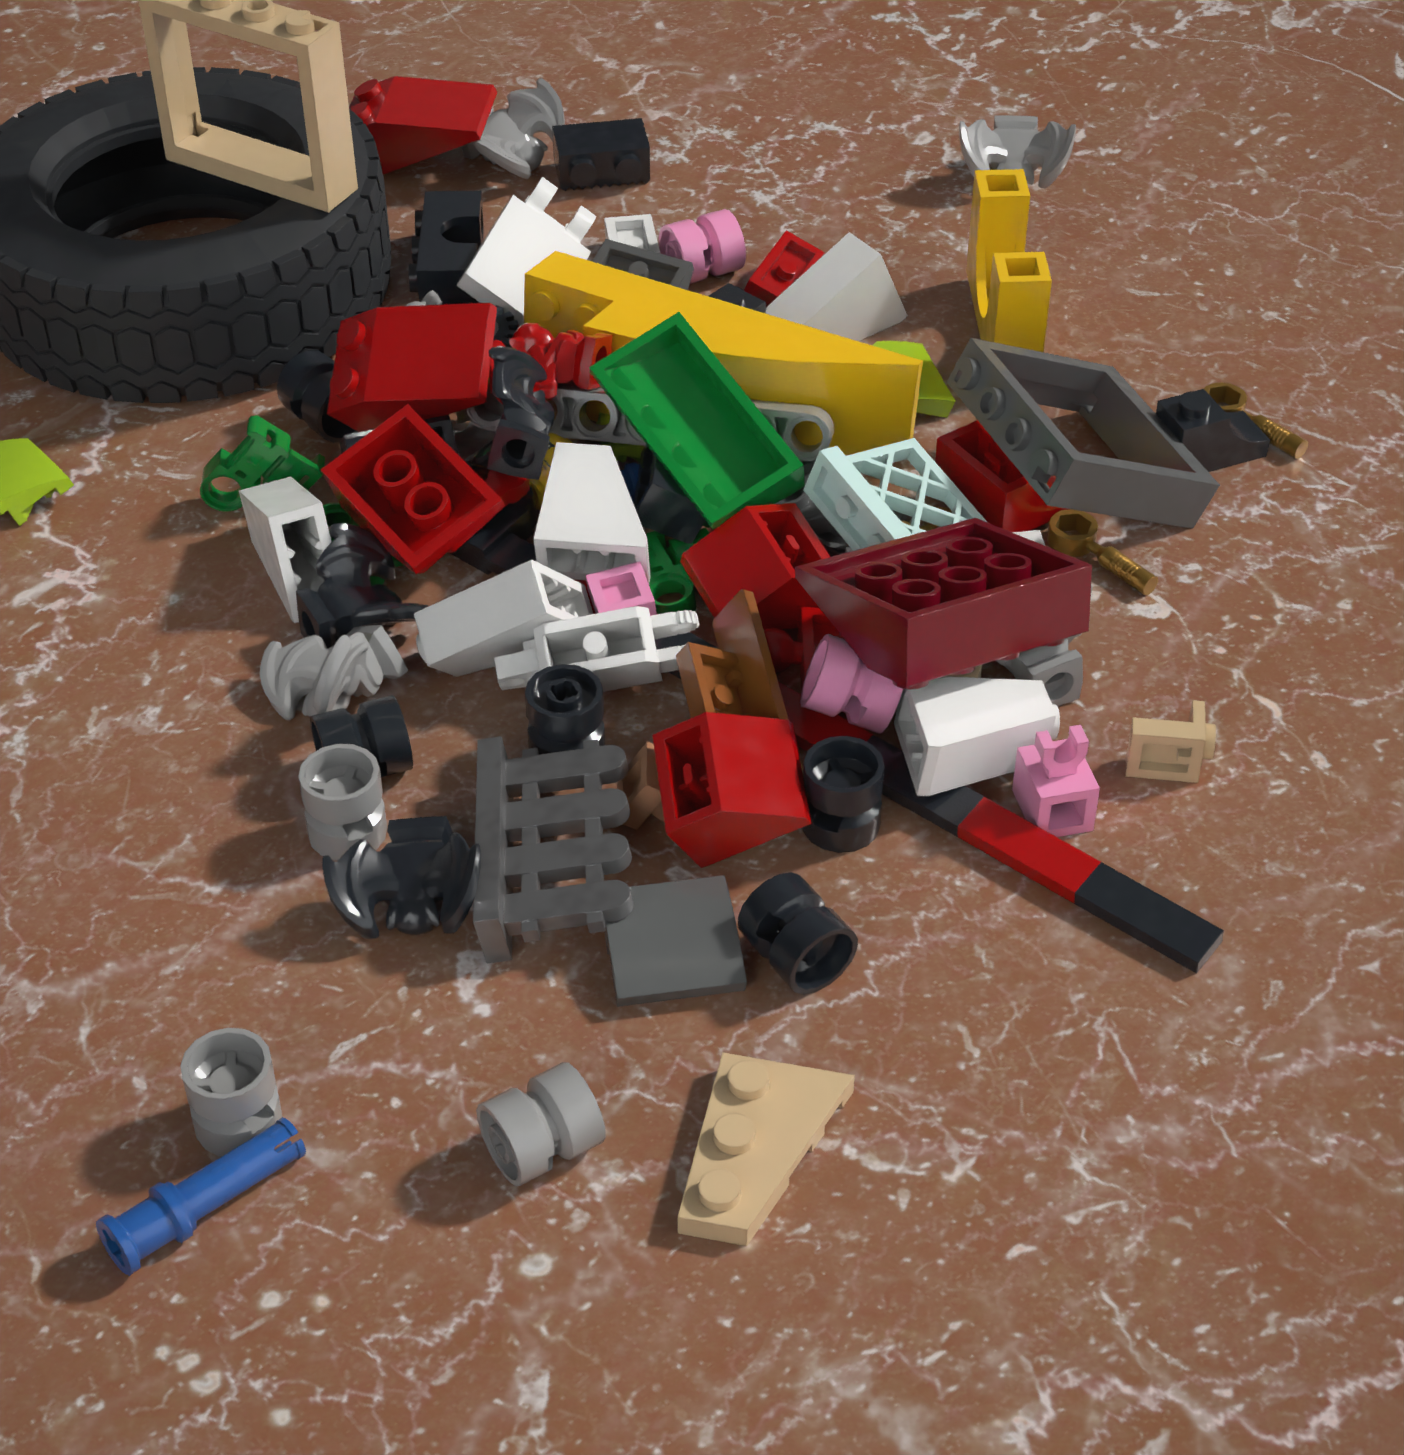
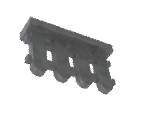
(500, 822)

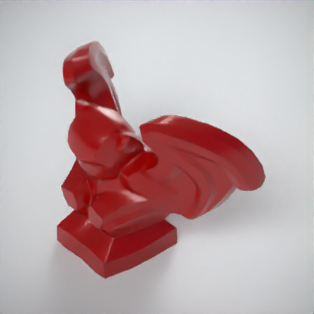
(563, 358)

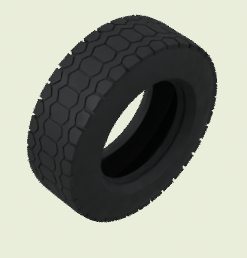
(184, 309)

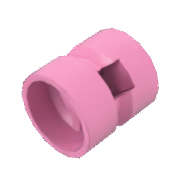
(711, 244)
(843, 683)

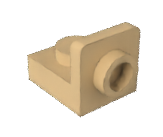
(1170, 747)

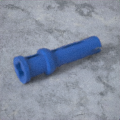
(174, 1209)

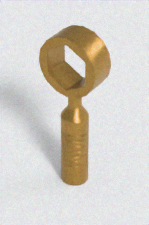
(1278, 435)
(1084, 544)

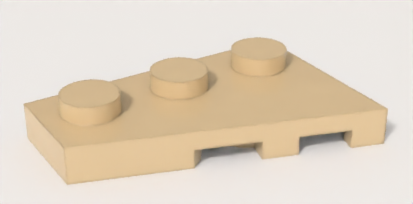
(752, 1140)

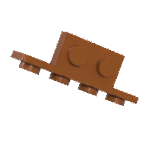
(739, 673)

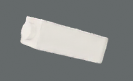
(843, 293)
(588, 515)
(288, 534)
(496, 617)
(970, 728)

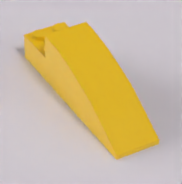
(772, 359)

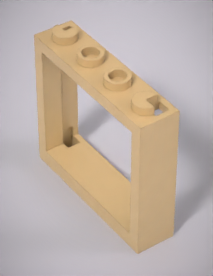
(311, 180)

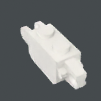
(611, 644)

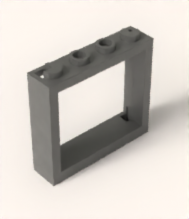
(1154, 472)

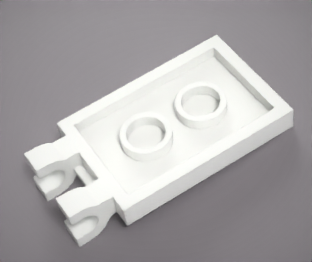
(519, 242)

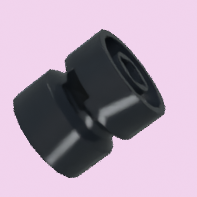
(306, 391)
(564, 708)
(375, 727)
(843, 793)
(797, 933)

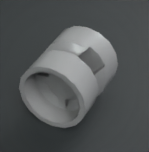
(342, 799)
(230, 1088)
(547, 1120)

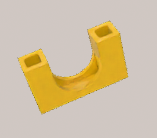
(1006, 282)

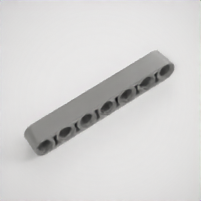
(574, 423)

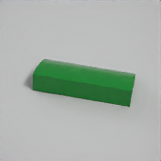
(699, 422)

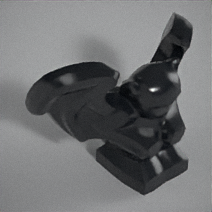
(525, 421)
(346, 594)
(409, 874)

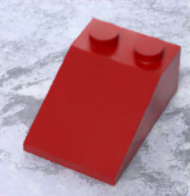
(421, 116)
(414, 357)
(410, 489)

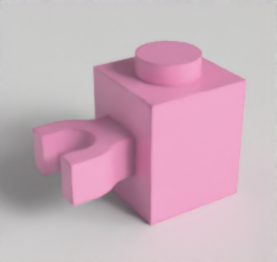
(1057, 783)

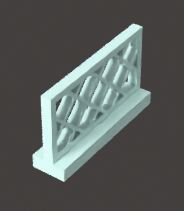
(864, 511)

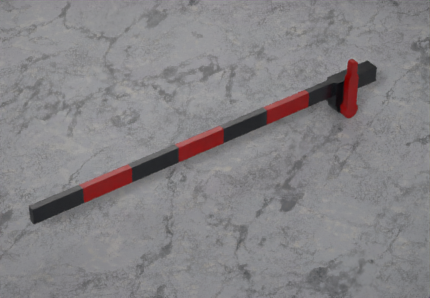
(1030, 850)

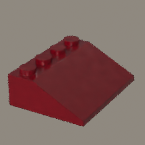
(950, 600)

